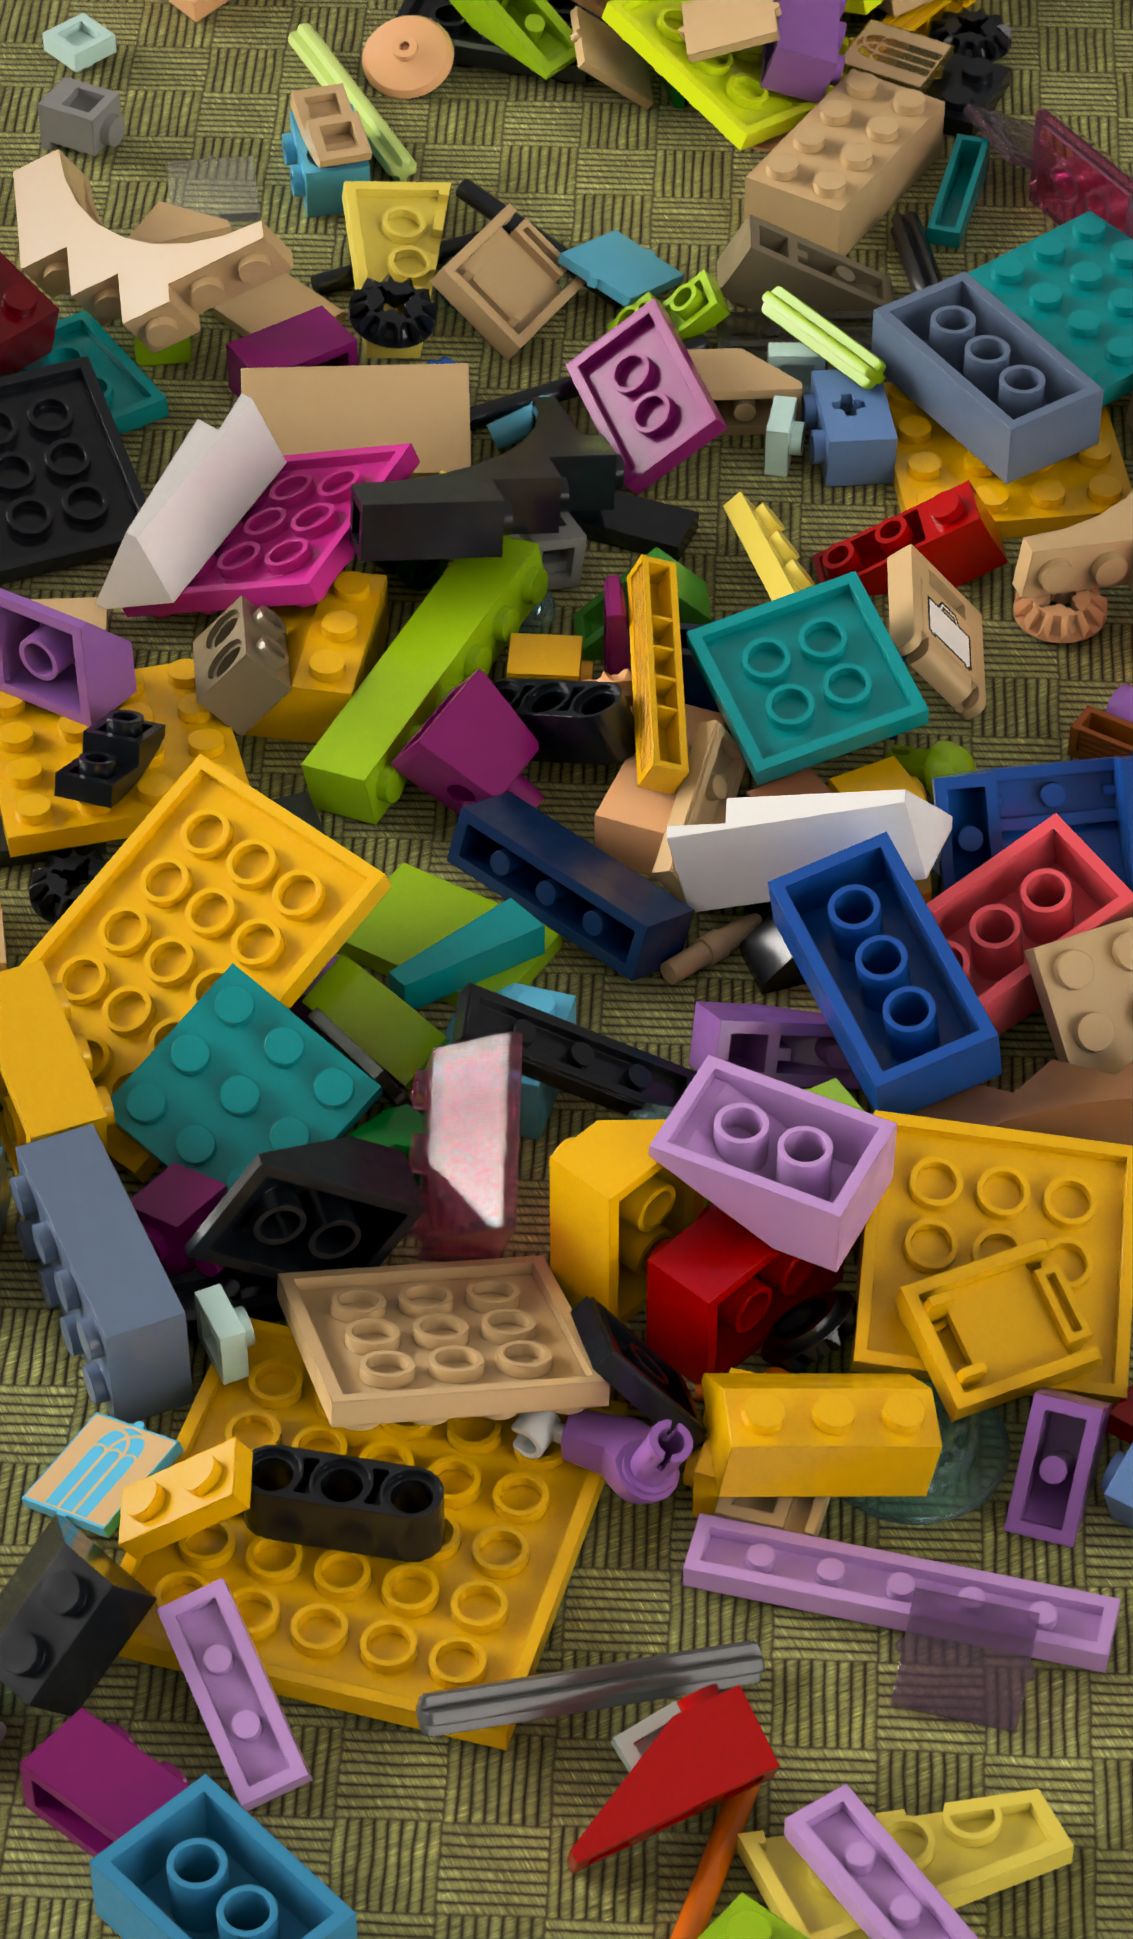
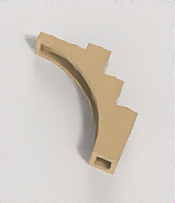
(147, 284)
(1080, 556)

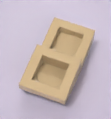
(330, 126)

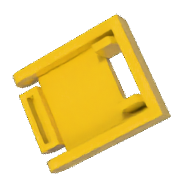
(1007, 1326)

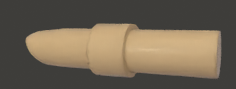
(709, 949)

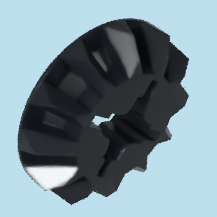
(973, 33)
(389, 327)
(50, 884)
(810, 1331)

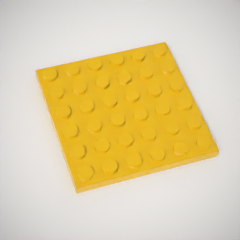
(369, 1627)

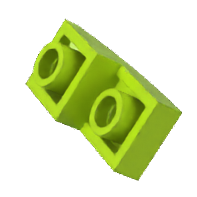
(692, 306)
(375, 1019)

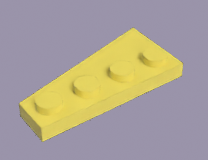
(394, 232)
(767, 547)
(963, 1852)

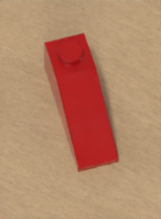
(691, 1766)

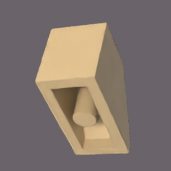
(744, 387)

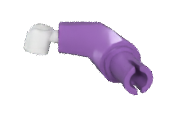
(629, 1455)

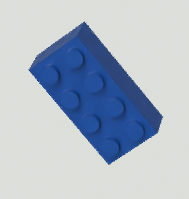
(885, 977)

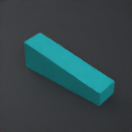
(959, 191)
(470, 954)

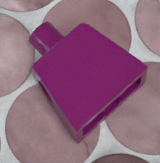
(471, 748)

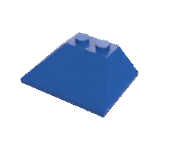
(1005, 803)

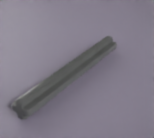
(588, 1688)

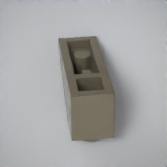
(770, 257)

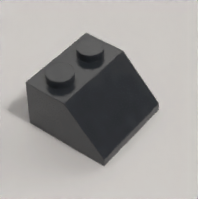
(65, 1619)

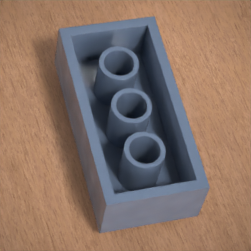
(987, 377)
(102, 1276)

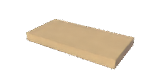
(368, 408)

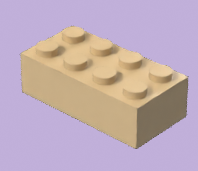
(847, 161)

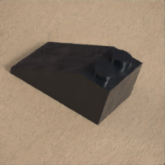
(312, 1210)

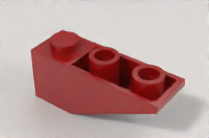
(948, 530)

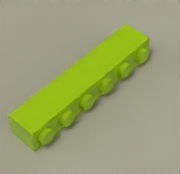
(444, 642)

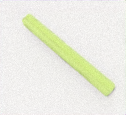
(329, 71)

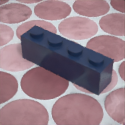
(570, 885)

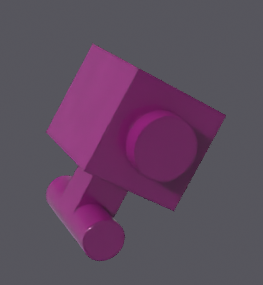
(173, 1211)

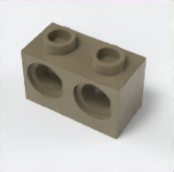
(242, 664)

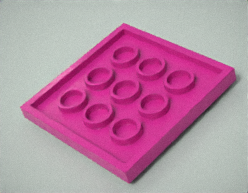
(292, 535)

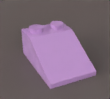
(779, 1159)

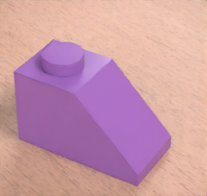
(1057, 1465)

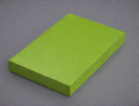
(422, 912)

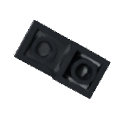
(111, 759)

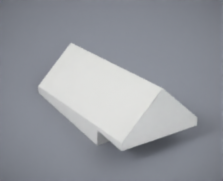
(193, 508)
(779, 834)

